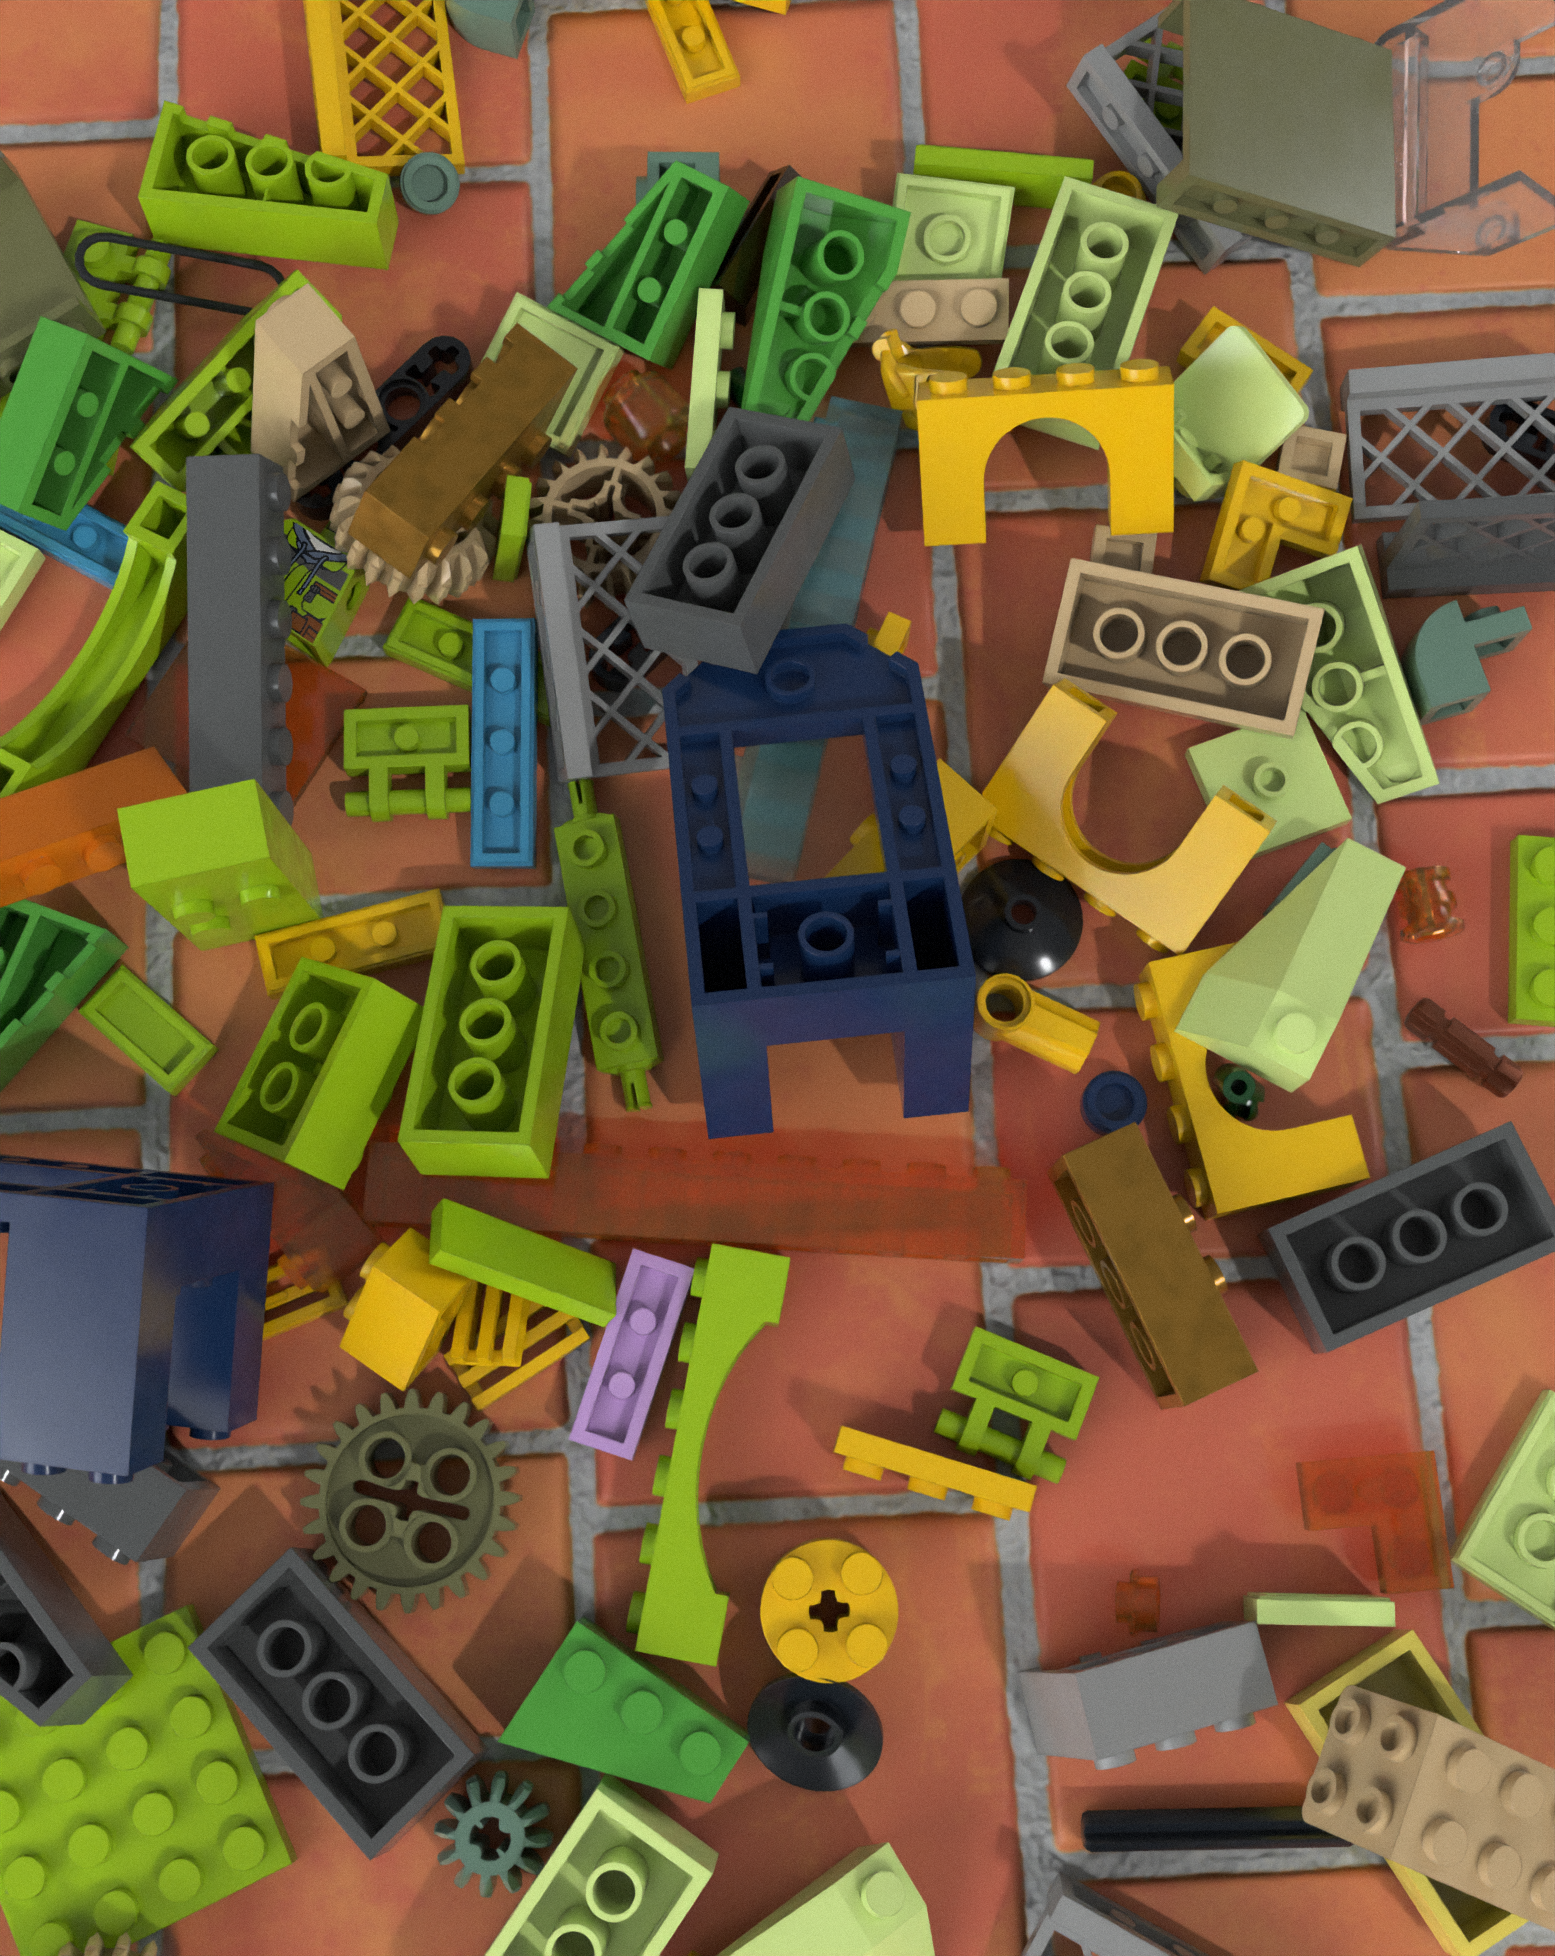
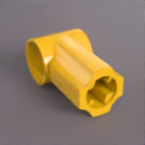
(1039, 1023)

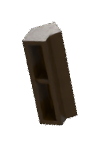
(743, 260)

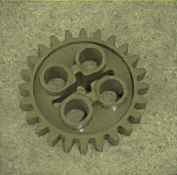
(396, 1560)

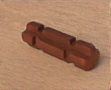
(1463, 1047)

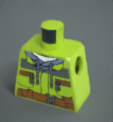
(320, 591)

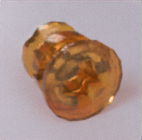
(1428, 905)

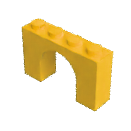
(1122, 408)
(1161, 897)
(1229, 1161)

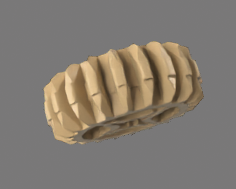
(611, 480)
(458, 570)

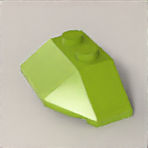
(214, 403)

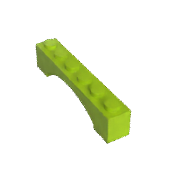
(121, 649)
(682, 1608)

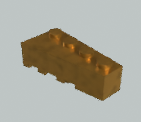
(464, 455)

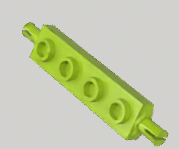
(614, 962)

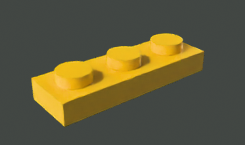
(932, 1473)

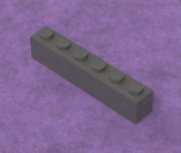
(238, 624)

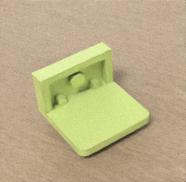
(1228, 411)

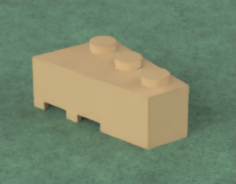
(310, 392)

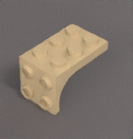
(1438, 1802)

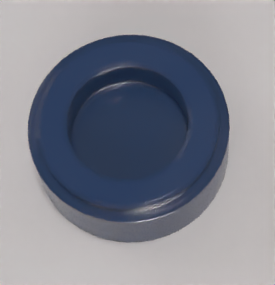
(1112, 1102)

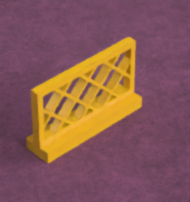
(333, 84)

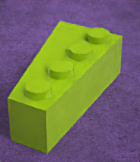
(261, 198)

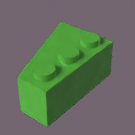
(650, 273)
(68, 419)
(44, 974)
(625, 1718)

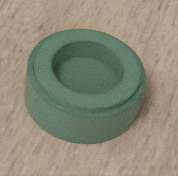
(429, 183)

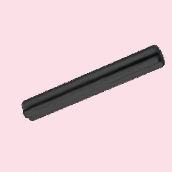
(1202, 1829)

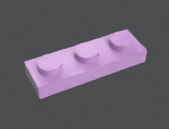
(632, 1355)

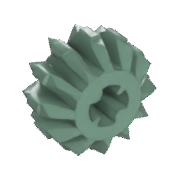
(474, 1847)

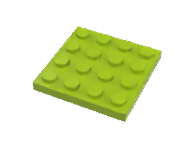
(136, 1807)

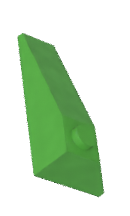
(817, 285)

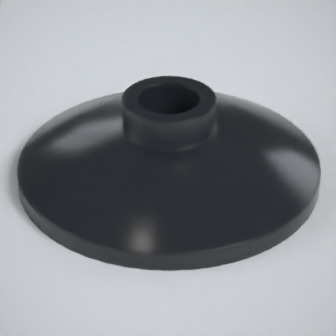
(1015, 948)
(815, 1732)

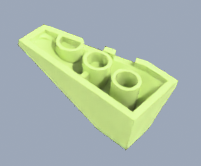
(1357, 677)
(1291, 975)
(851, 1910)

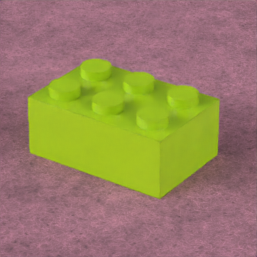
(323, 1071)

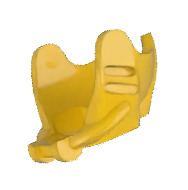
(917, 366)

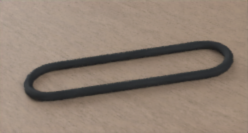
(172, 249)

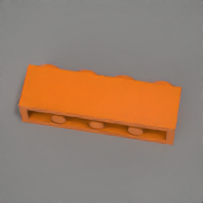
(73, 823)

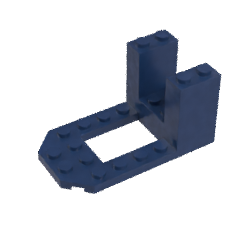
(830, 950)
(127, 1312)

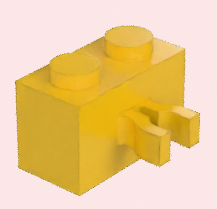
(402, 1310)

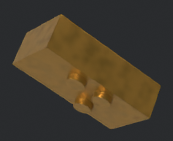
(1152, 1268)

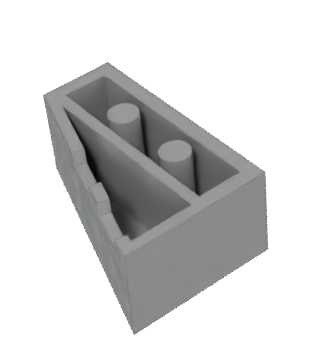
(1150, 1694)

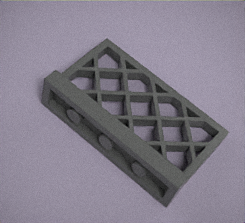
(1471, 548)

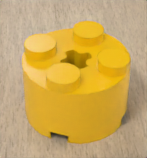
(859, 1635)

